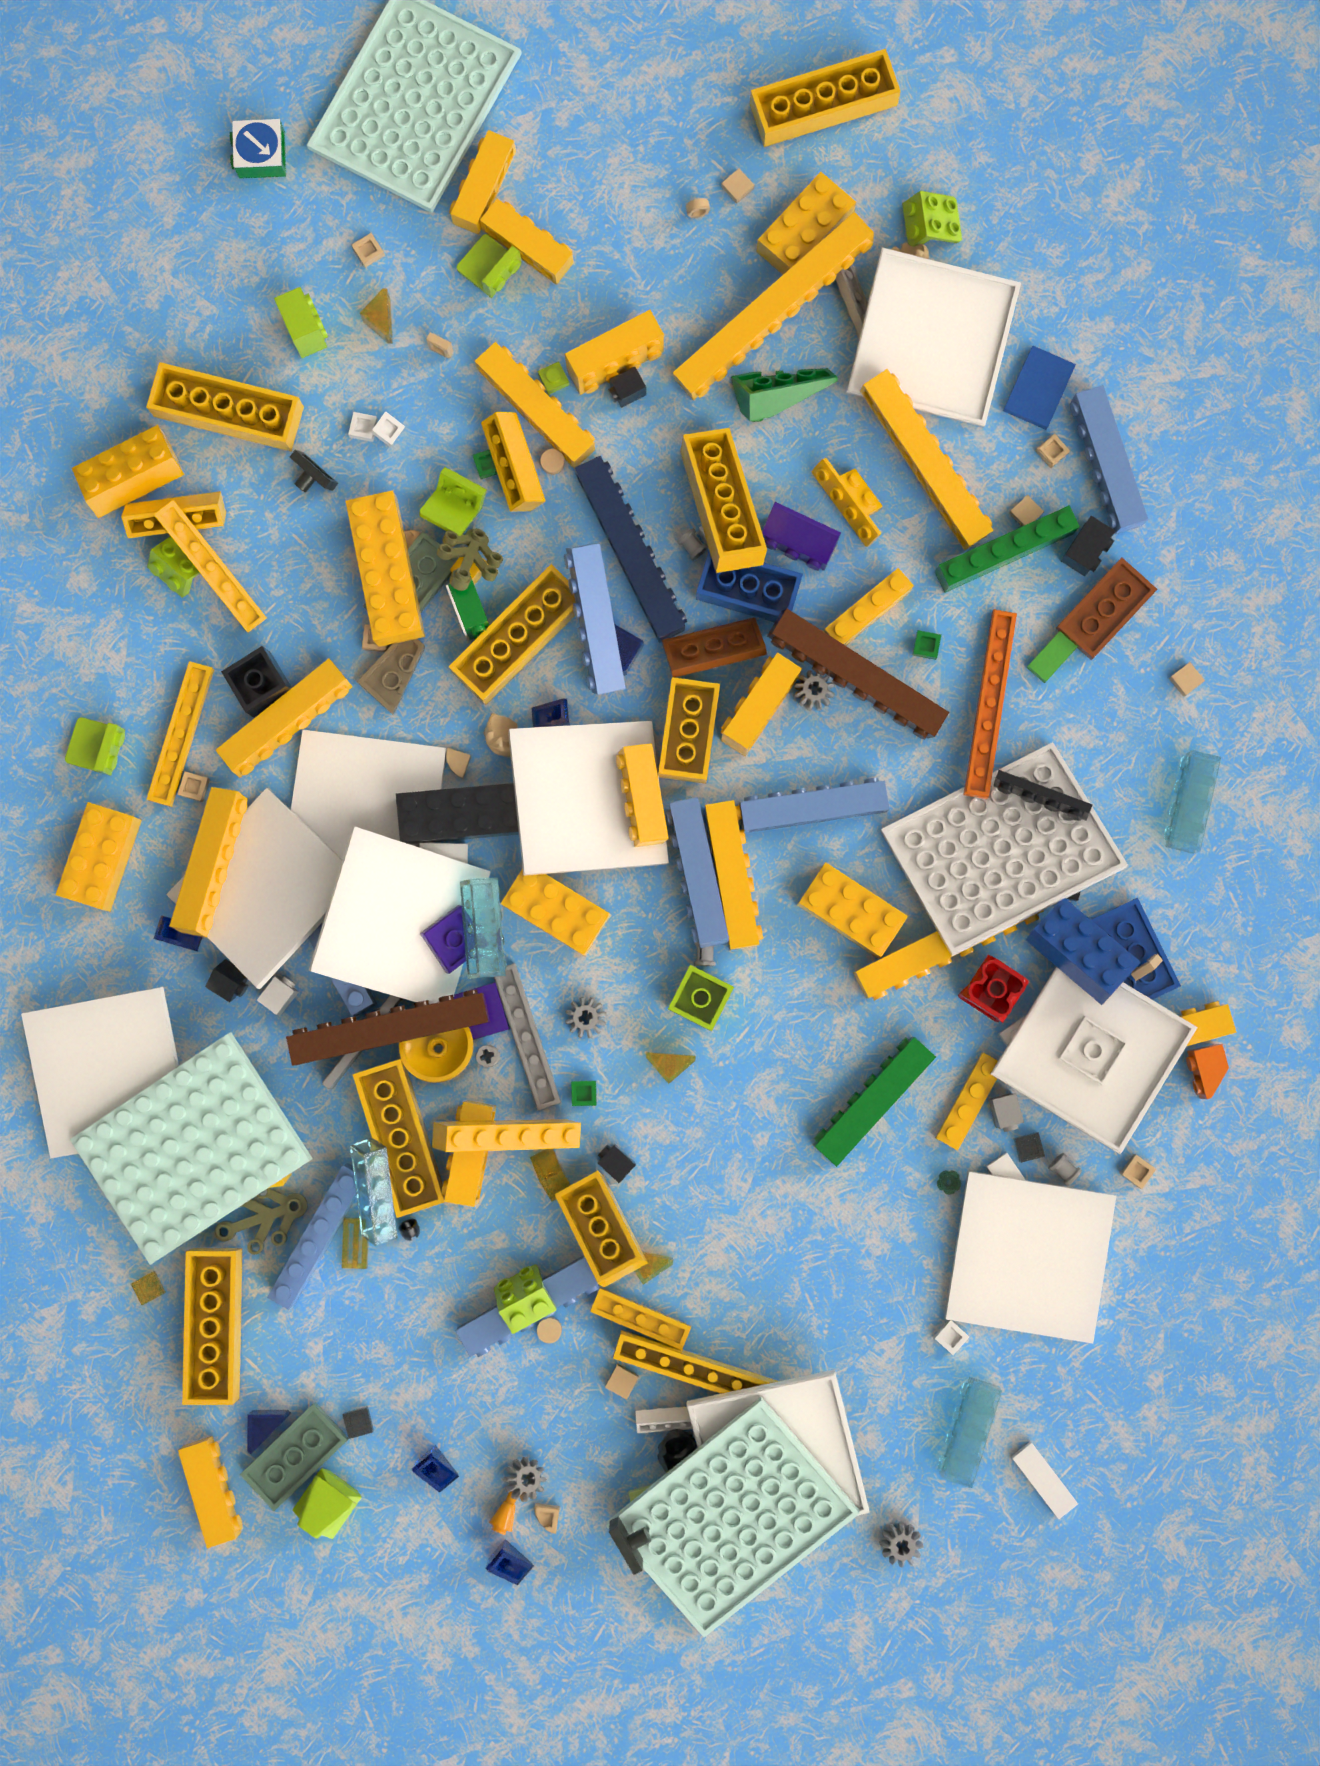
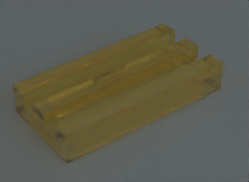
(345, 1249)

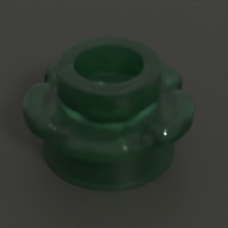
(949, 1188)

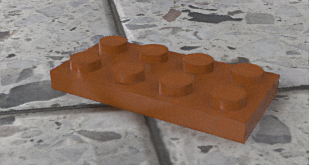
(1106, 608)
(714, 647)

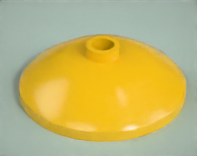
(434, 1067)

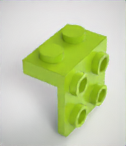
(931, 217)
(489, 265)
(453, 502)
(172, 566)
(95, 745)
(523, 1299)

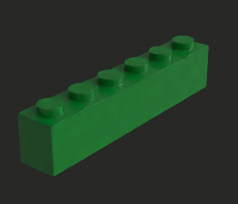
(1006, 549)
(874, 1100)

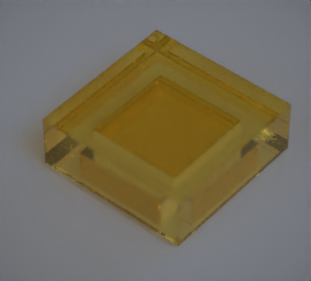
(148, 1288)

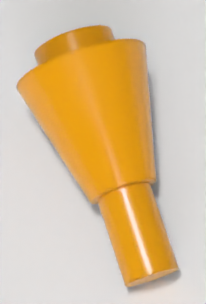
(504, 1516)

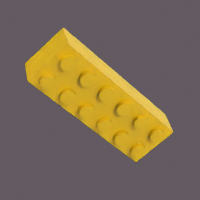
(824, 97)
(225, 406)
(723, 500)
(385, 568)
(516, 635)
(399, 1126)
(212, 1326)

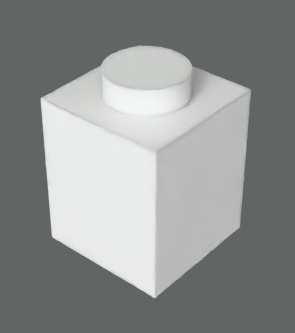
(278, 995)

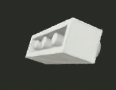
(663, 1420)

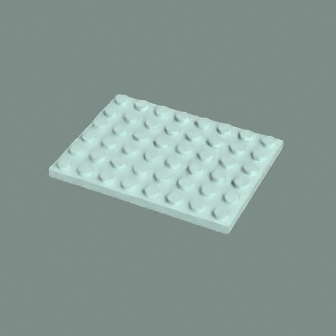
(414, 100)
(191, 1148)
(735, 1516)

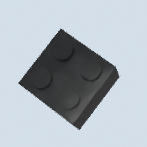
(256, 681)

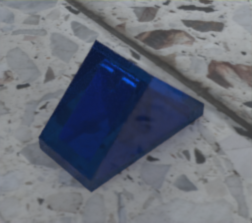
(629, 648)
(551, 714)
(172, 936)
(261, 1425)
(435, 1469)
(509, 1563)

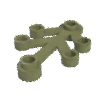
(476, 541)
(266, 1216)

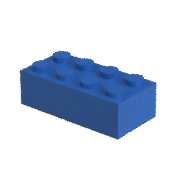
(753, 590)
(1082, 951)

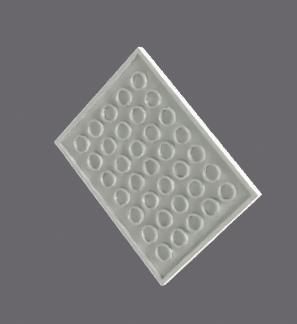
(999, 857)

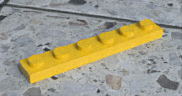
(210, 566)
(180, 734)

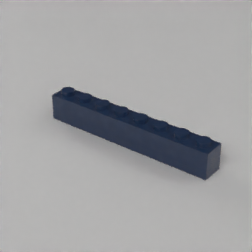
(630, 549)

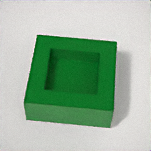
(485, 464)
(926, 645)
(584, 1093)

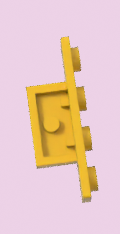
(851, 498)

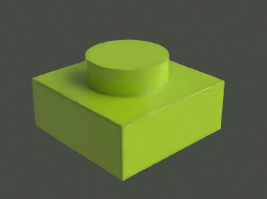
(553, 378)

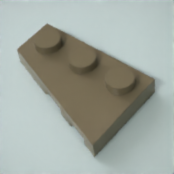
(392, 672)

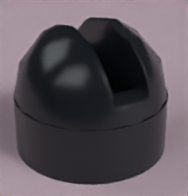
(409, 1229)

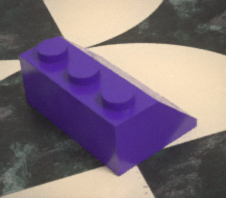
(800, 537)

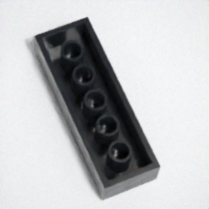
(457, 814)

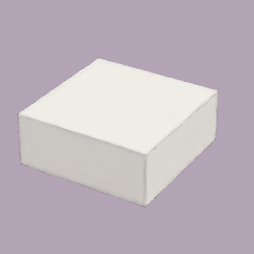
(362, 426)
(387, 429)
(951, 1337)

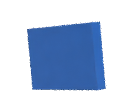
(1039, 387)

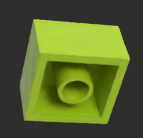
(302, 321)
(701, 998)

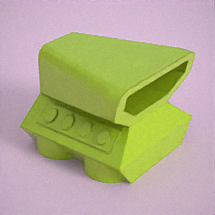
(325, 1504)

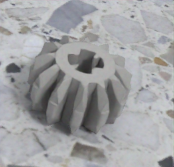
(822, 687)
(592, 1022)
(527, 1468)
(901, 1533)

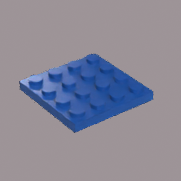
(1133, 931)

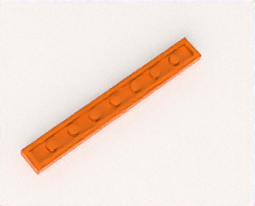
(990, 704)

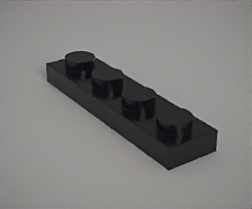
(1051, 799)

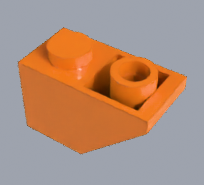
(1208, 1067)

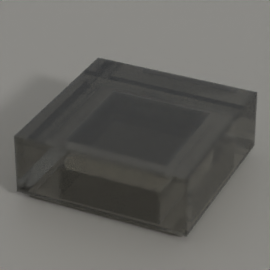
(1029, 1147)
(358, 1422)

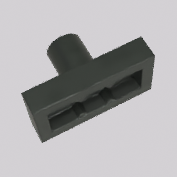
(311, 473)
(629, 1544)

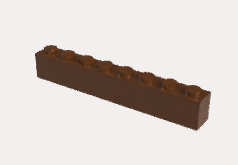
(857, 674)
(387, 1029)

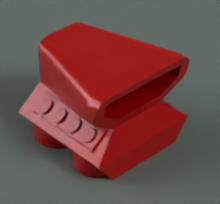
(994, 989)

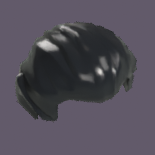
(674, 1448)

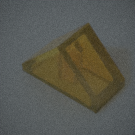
(378, 315)
(670, 1064)
(550, 1172)
(655, 1265)

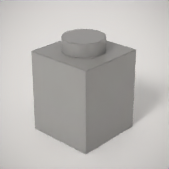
(1006, 1111)

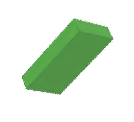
(1052, 657)

